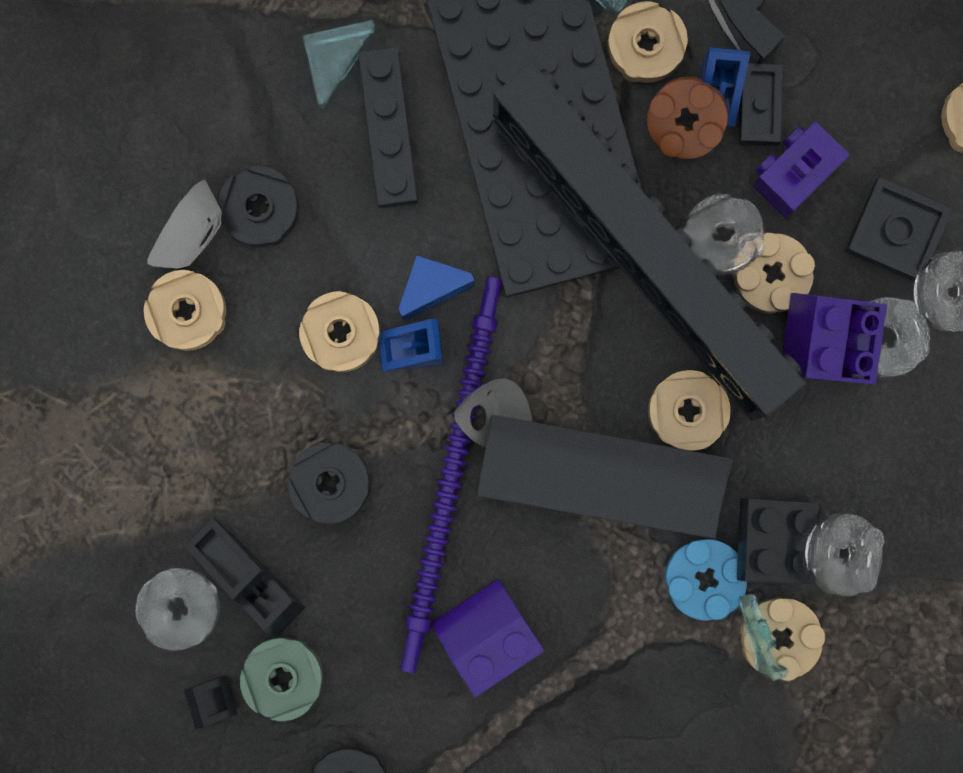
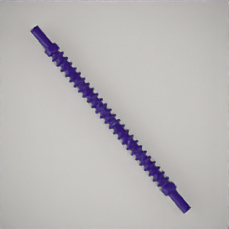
(418, 621)

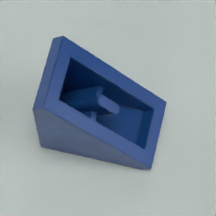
(726, 72)
(431, 285)
(411, 346)

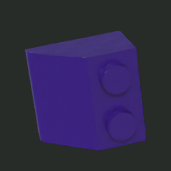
(487, 637)

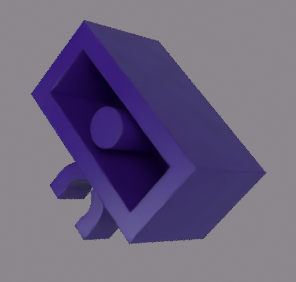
(800, 169)

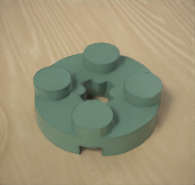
(271, 699)

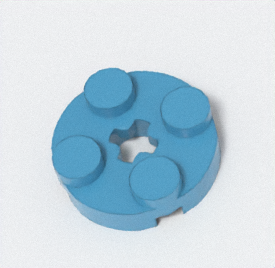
(684, 589)

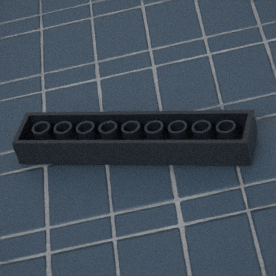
(645, 243)

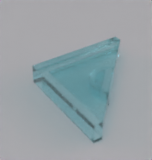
(333, 54)
(760, 639)

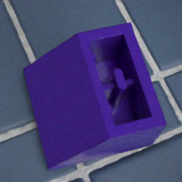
(835, 337)

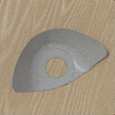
(186, 228)
(504, 400)

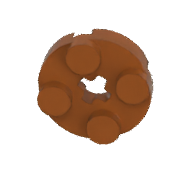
(699, 98)

